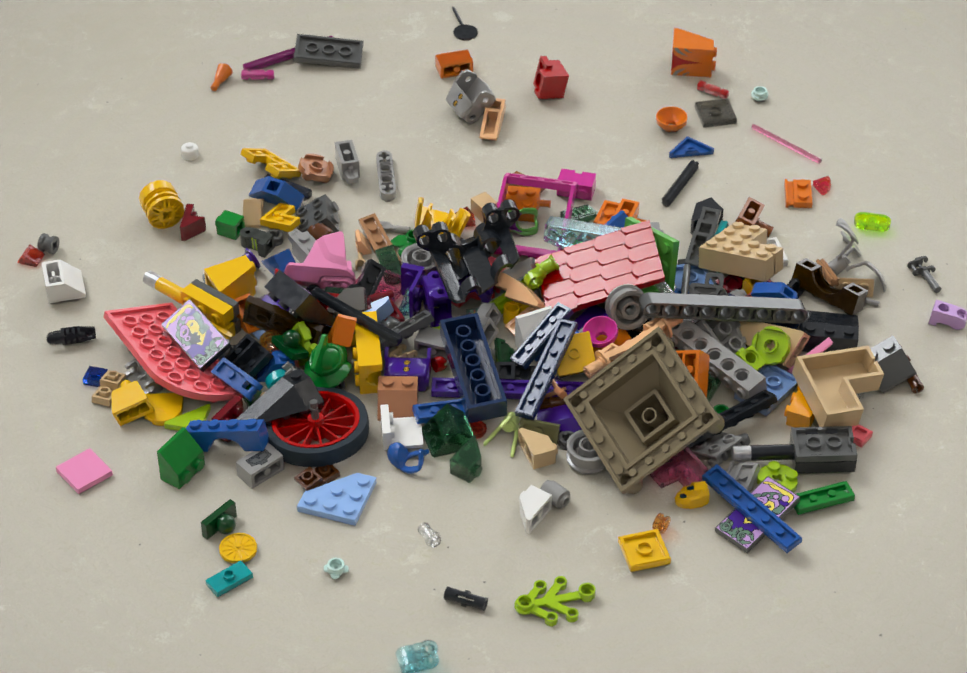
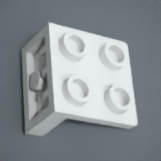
(401, 430)

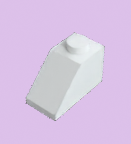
(534, 507)

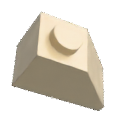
(537, 448)

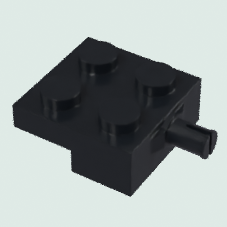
(249, 355)

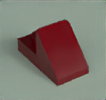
(191, 223)

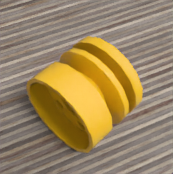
(161, 204)

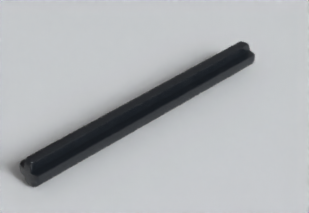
(362, 319)

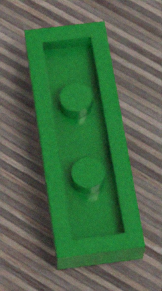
(824, 497)

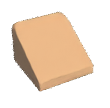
(362, 243)

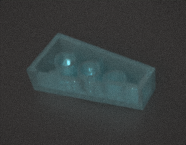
(568, 232)

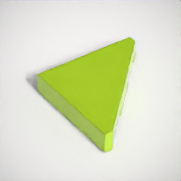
(183, 420)

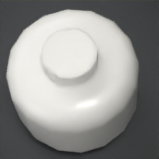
(189, 151)

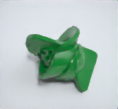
(328, 364)

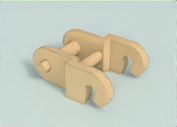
(398, 352)

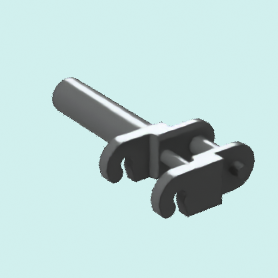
(924, 271)

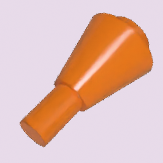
(222, 73)

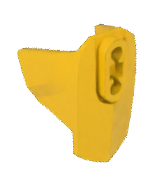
(428, 216)

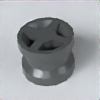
(48, 243)

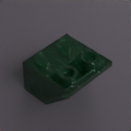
(446, 431)

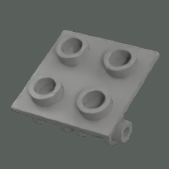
(717, 447)

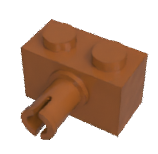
(750, 215)

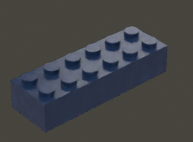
(473, 368)

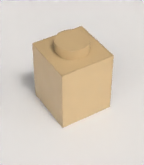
(478, 202)

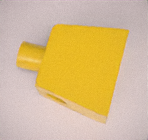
(130, 402)

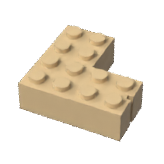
(742, 252)
(832, 381)

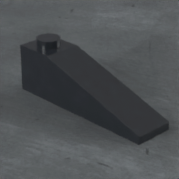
(284, 398)

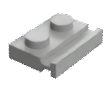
(744, 473)

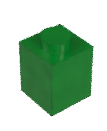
(229, 224)

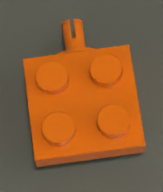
(526, 198)
(611, 208)

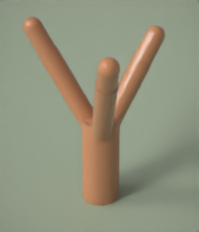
(557, 391)

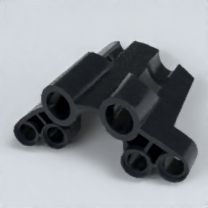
(472, 254)

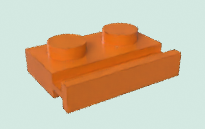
(798, 193)

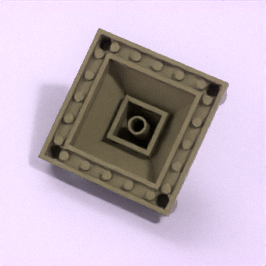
(642, 410)

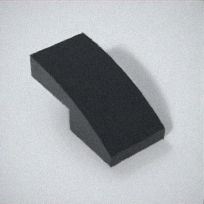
(510, 371)

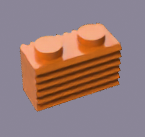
(453, 63)

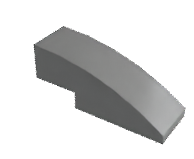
(489, 318)

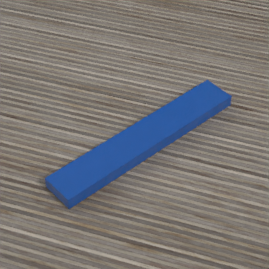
(752, 508)

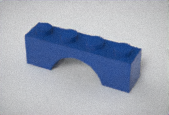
(249, 433)

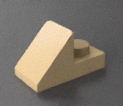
(252, 212)

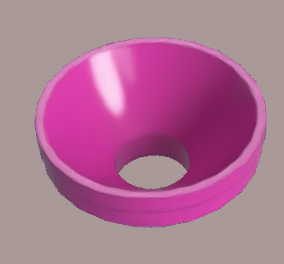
(601, 326)

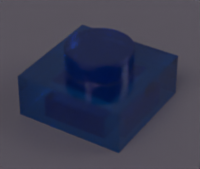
(93, 376)

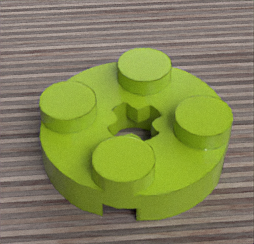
(782, 345)
(778, 471)

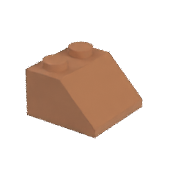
(399, 394)

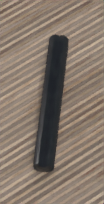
(680, 182)

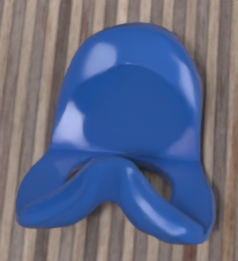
(398, 455)

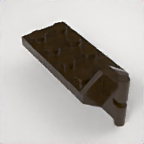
(272, 317)

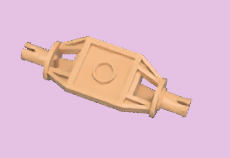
(613, 351)

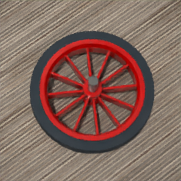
(320, 426)

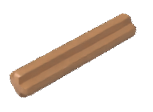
(828, 273)

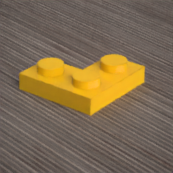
(281, 218)

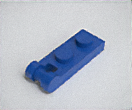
(236, 379)

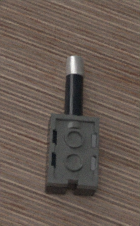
(809, 449)

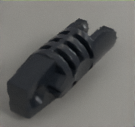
(71, 335)

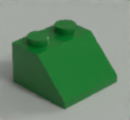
(180, 459)

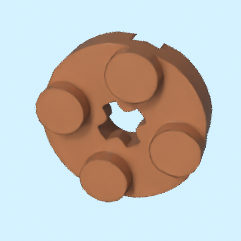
(315, 168)

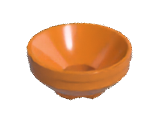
(671, 115)

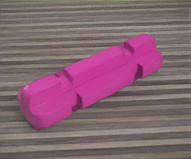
(257, 74)

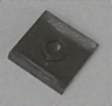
(715, 112)

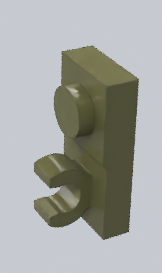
(546, 428)

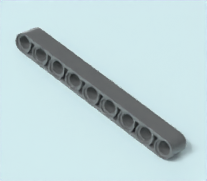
(723, 308)

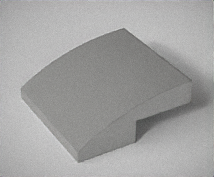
(521, 268)

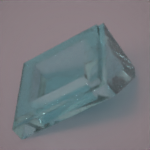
(404, 307)

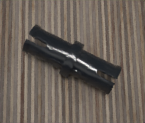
(452, 595)

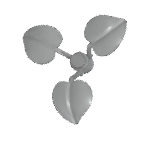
(841, 261)

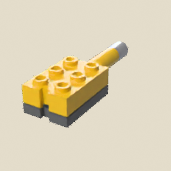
(212, 303)

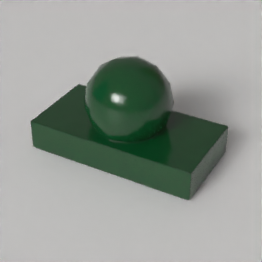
(290, 345)
(220, 520)

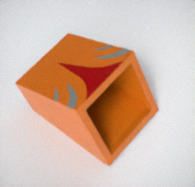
(692, 54)

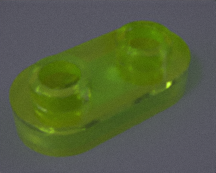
(872, 221)

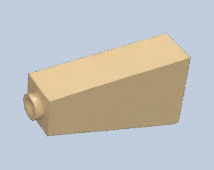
(797, 338)

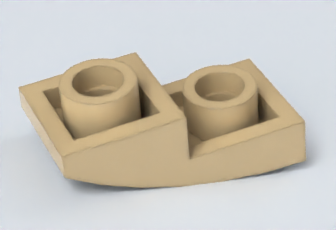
(110, 381)

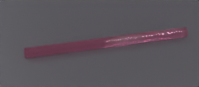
(786, 143)

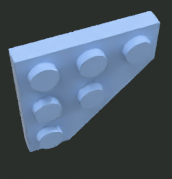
(339, 500)

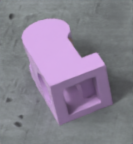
(948, 315)

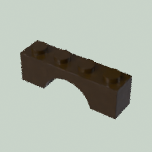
(849, 298)

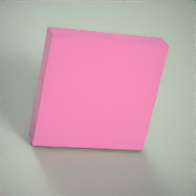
(84, 471)

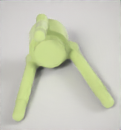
(508, 424)

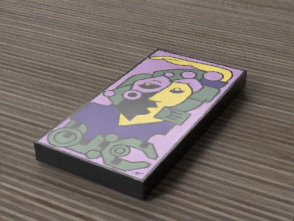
(196, 335)

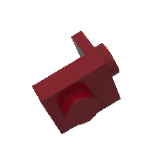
(731, 283)

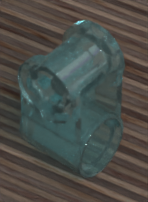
(416, 658)

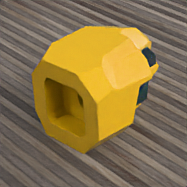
(693, 495)

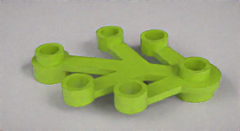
(529, 604)

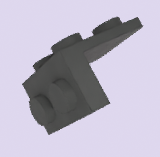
(319, 211)

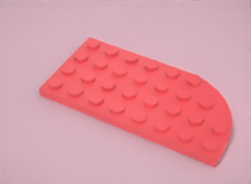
(162, 356)

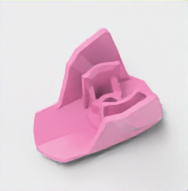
(324, 264)

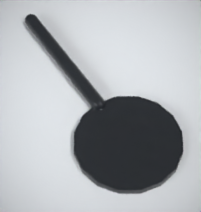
(464, 32)

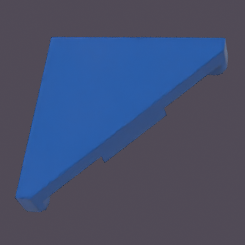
(690, 147)

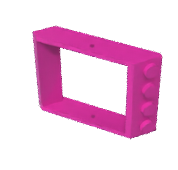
(540, 182)

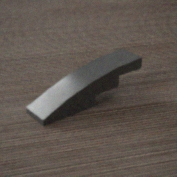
(704, 231)

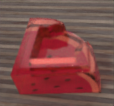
(822, 185)

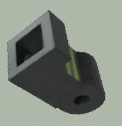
(257, 240)

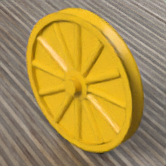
(238, 548)

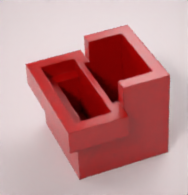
(550, 79)

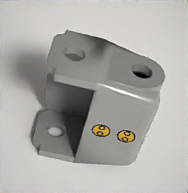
(470, 96)

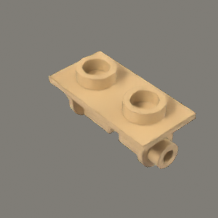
(867, 284)

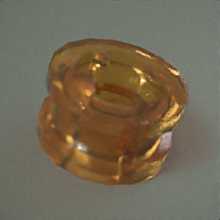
(661, 523)

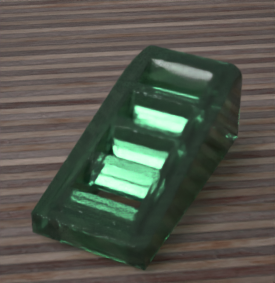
(577, 213)

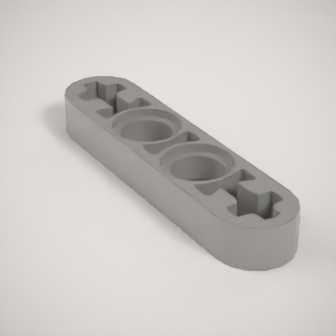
(386, 175)

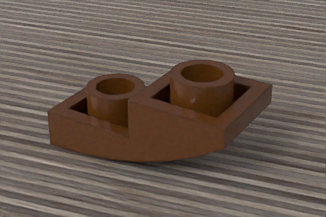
(317, 477)

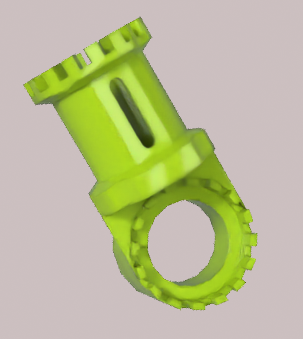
(540, 272)

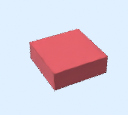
(861, 435)

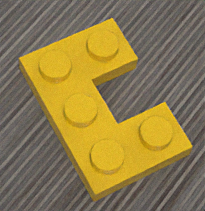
(275, 165)

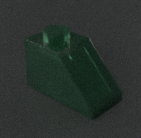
(467, 461)

